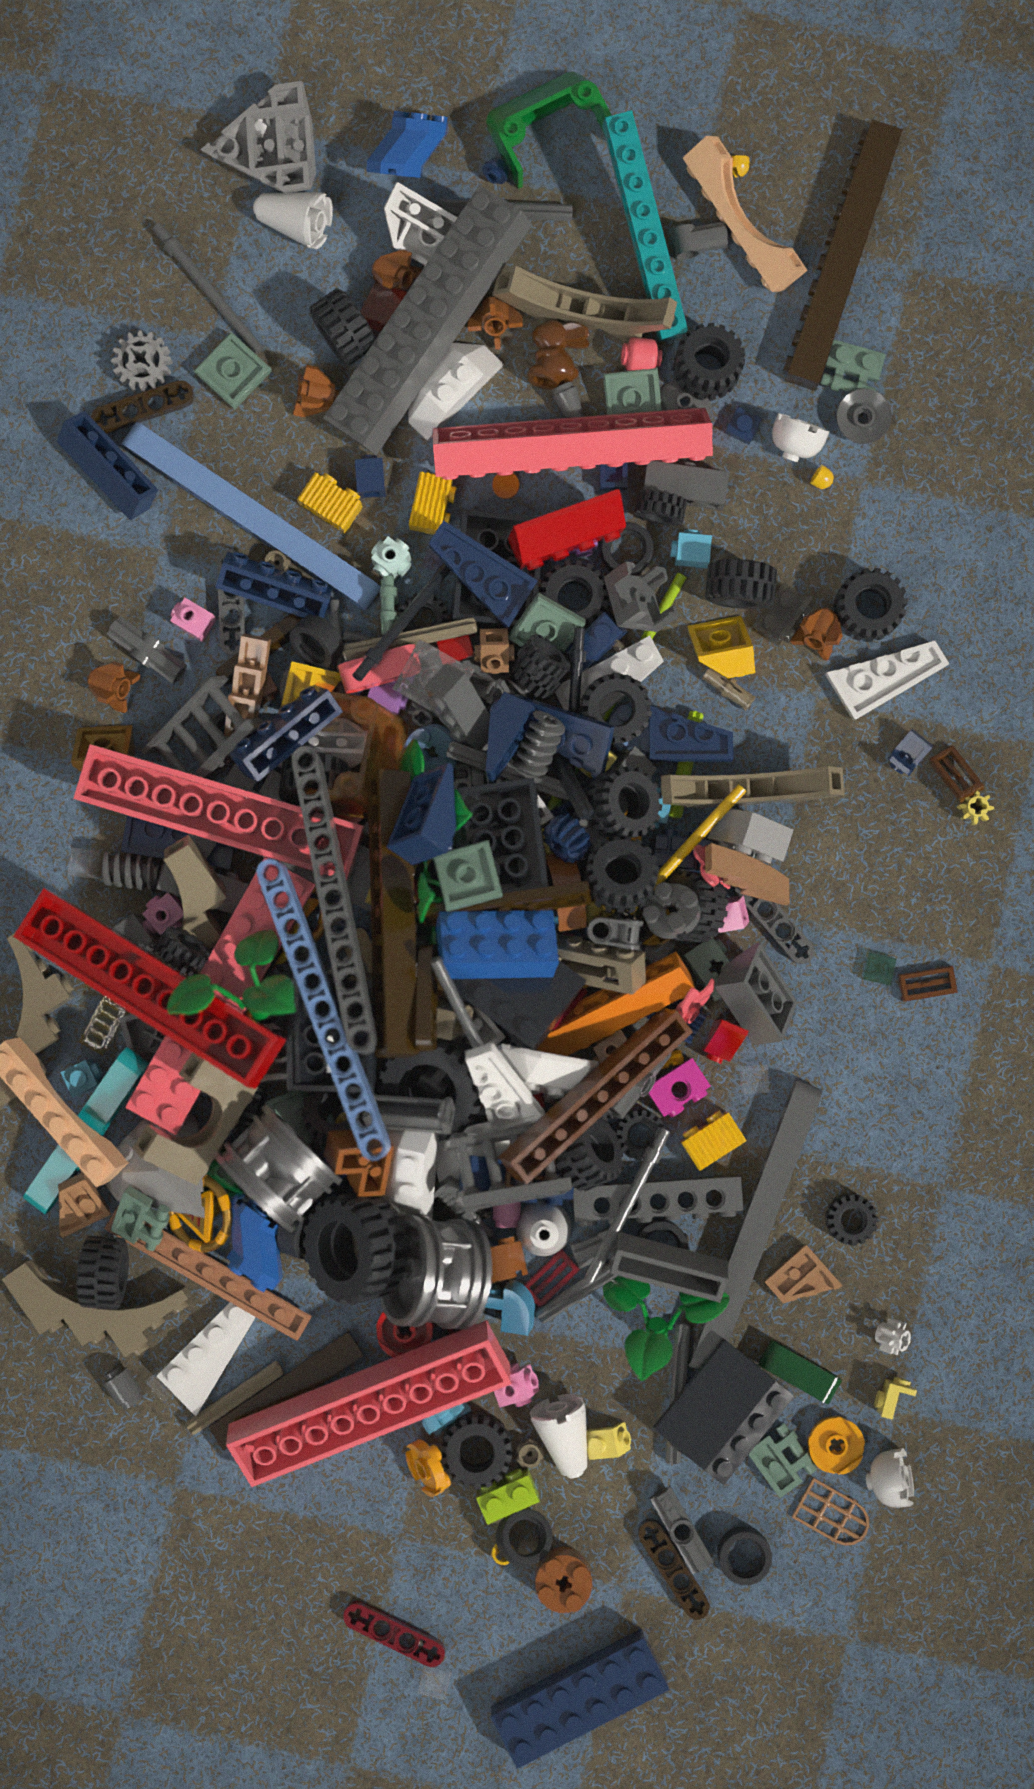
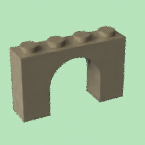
(192, 1155)

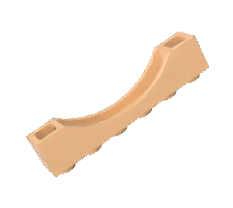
(712, 167)
(86, 1147)

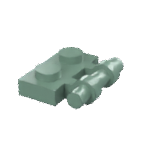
(854, 361)
(389, 597)
(131, 1218)
(775, 1466)

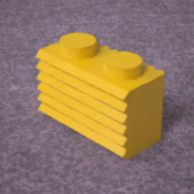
(330, 502)
(431, 503)
(712, 1140)

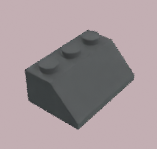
(757, 995)

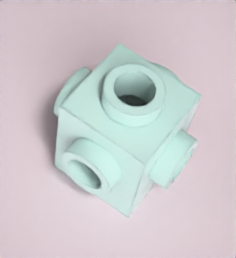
(391, 567)

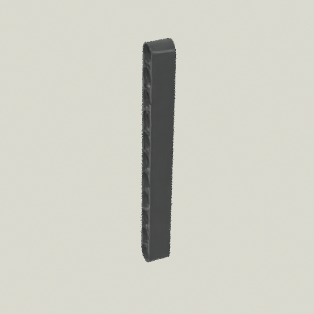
(342, 910)
(760, 1214)

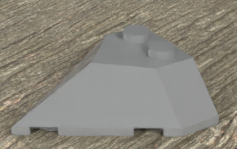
(272, 140)
(154, 1181)

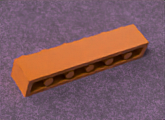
(611, 1010)

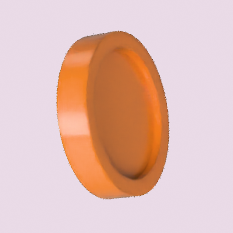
(505, 486)

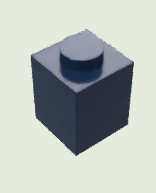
(370, 477)

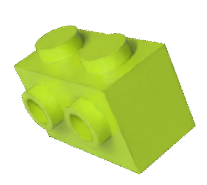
(507, 1495)

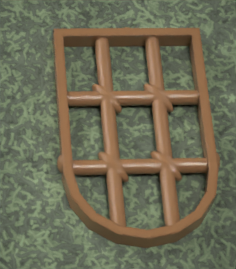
(819, 1514)

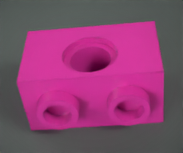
(695, 1088)

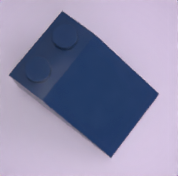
(426, 817)

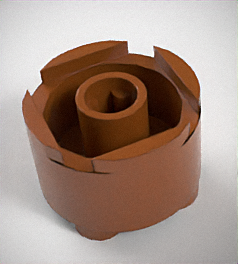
(507, 1259)
(574, 1592)

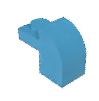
(516, 1307)

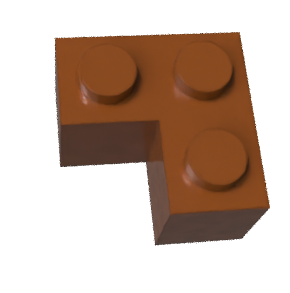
(364, 1175)

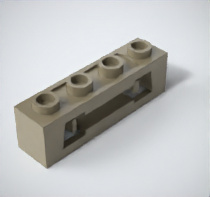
(599, 961)

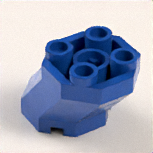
(408, 144)
(254, 1244)

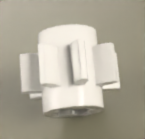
(892, 1336)

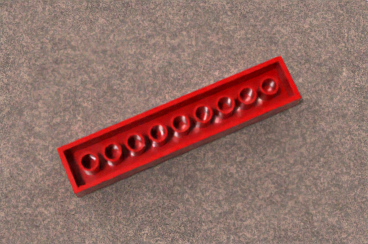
(144, 986)

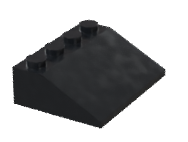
(492, 532)
(511, 822)
(524, 1005)
(305, 1058)
(723, 1411)

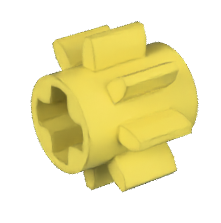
(970, 812)

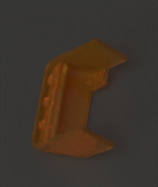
(382, 750)

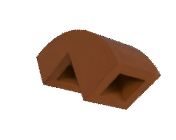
(561, 874)

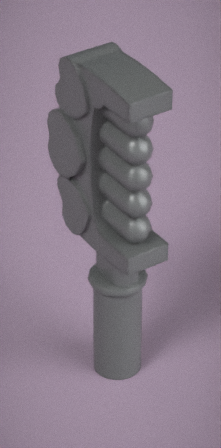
(449, 1192)

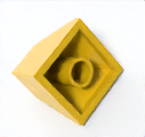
(724, 646)

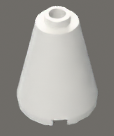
(296, 215)
(539, 1217)
(563, 1432)

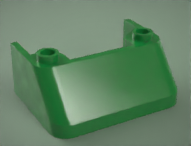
(509, 120)

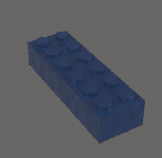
(579, 1698)

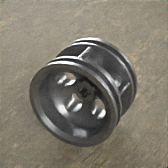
(277, 1168)
(444, 1275)

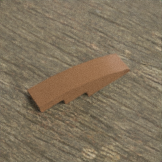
(248, 678)
(747, 873)

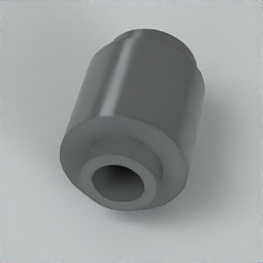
(122, 1387)

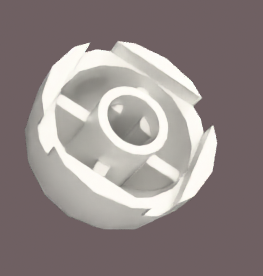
(797, 437)
(891, 1479)

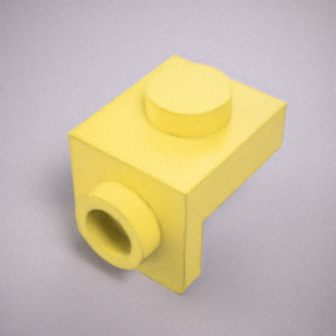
(887, 1398)
(608, 1441)

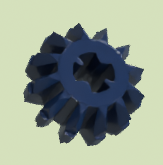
(566, 838)

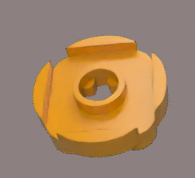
(852, 1446)
(426, 1465)

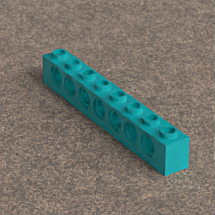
(643, 216)

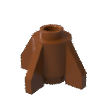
(394, 270)
(495, 318)
(314, 392)
(819, 631)
(112, 684)

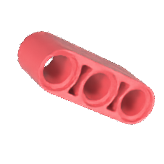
(384, 673)

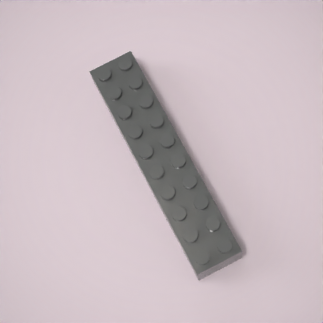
(428, 319)

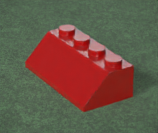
(568, 530)

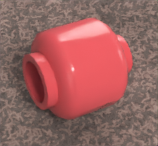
(640, 354)

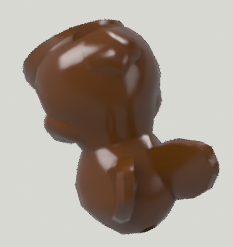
(553, 363)

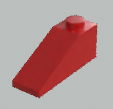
(723, 1041)

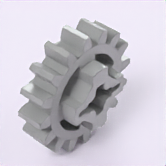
(135, 369)

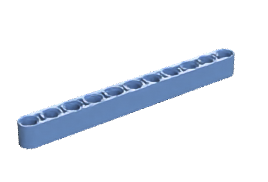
(250, 515)
(312, 998)

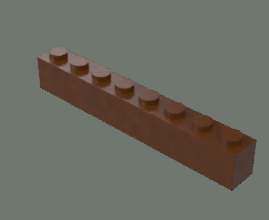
(595, 1095)

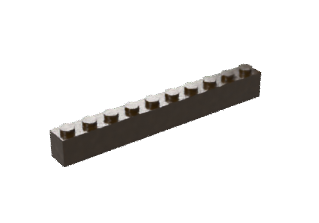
(843, 256)
(391, 920)

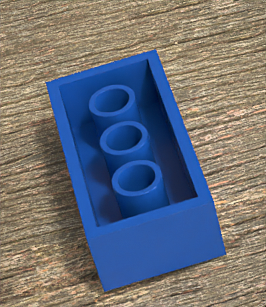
(497, 944)

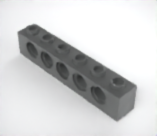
(728, 1187)

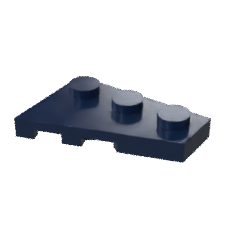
(685, 740)

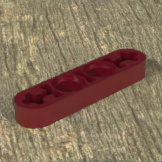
(391, 1638)

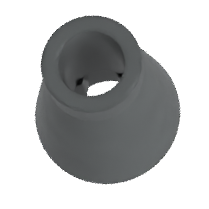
(568, 400)

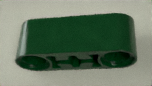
(799, 1372)

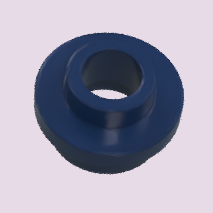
(495, 171)

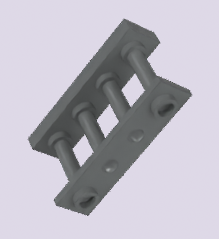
(212, 764)
(499, 1193)

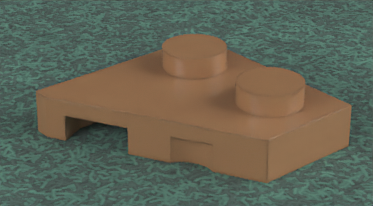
(79, 1204)
(801, 1277)

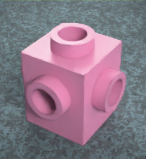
(173, 909)
(522, 1387)

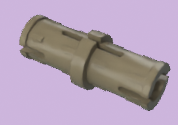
(729, 688)

